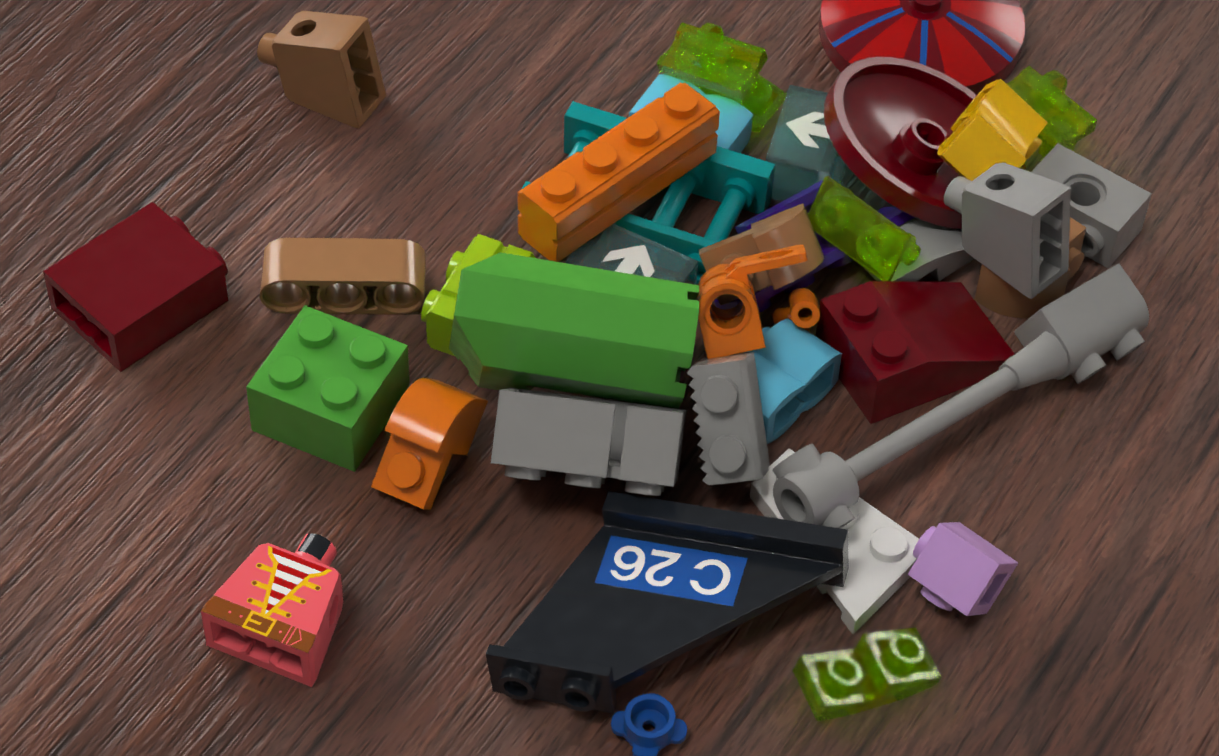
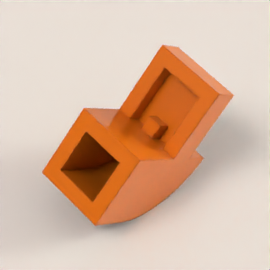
(425, 431)

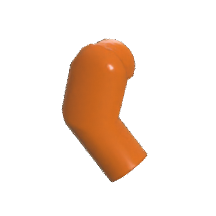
(802, 309)

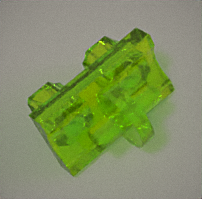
(714, 61)
(1046, 96)

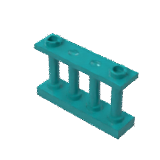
(724, 177)

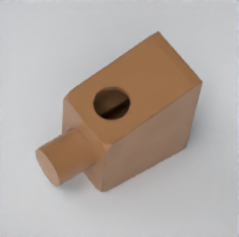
(327, 65)

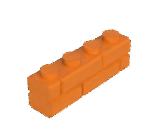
(617, 172)

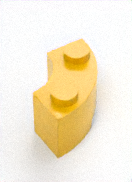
(992, 131)

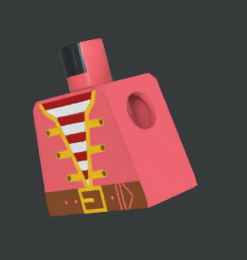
(279, 609)

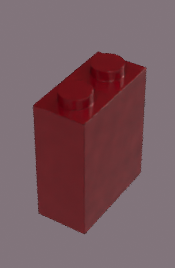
(137, 285)

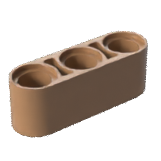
(343, 275)

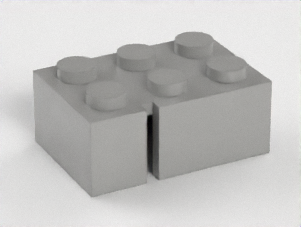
(588, 440)

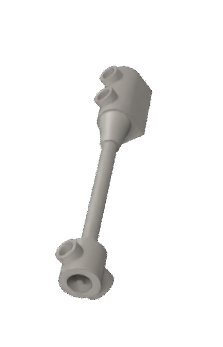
(1057, 342)

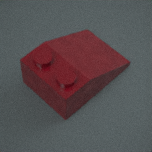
(908, 343)

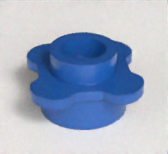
(649, 710)

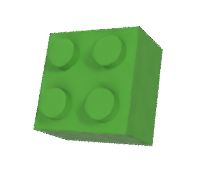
(328, 387)

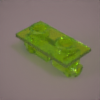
(861, 231)

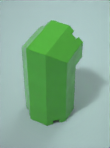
(574, 329)

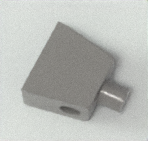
(1015, 224)

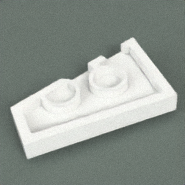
(877, 554)

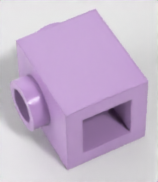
(960, 569)

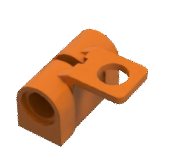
(738, 328)

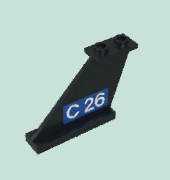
(654, 589)

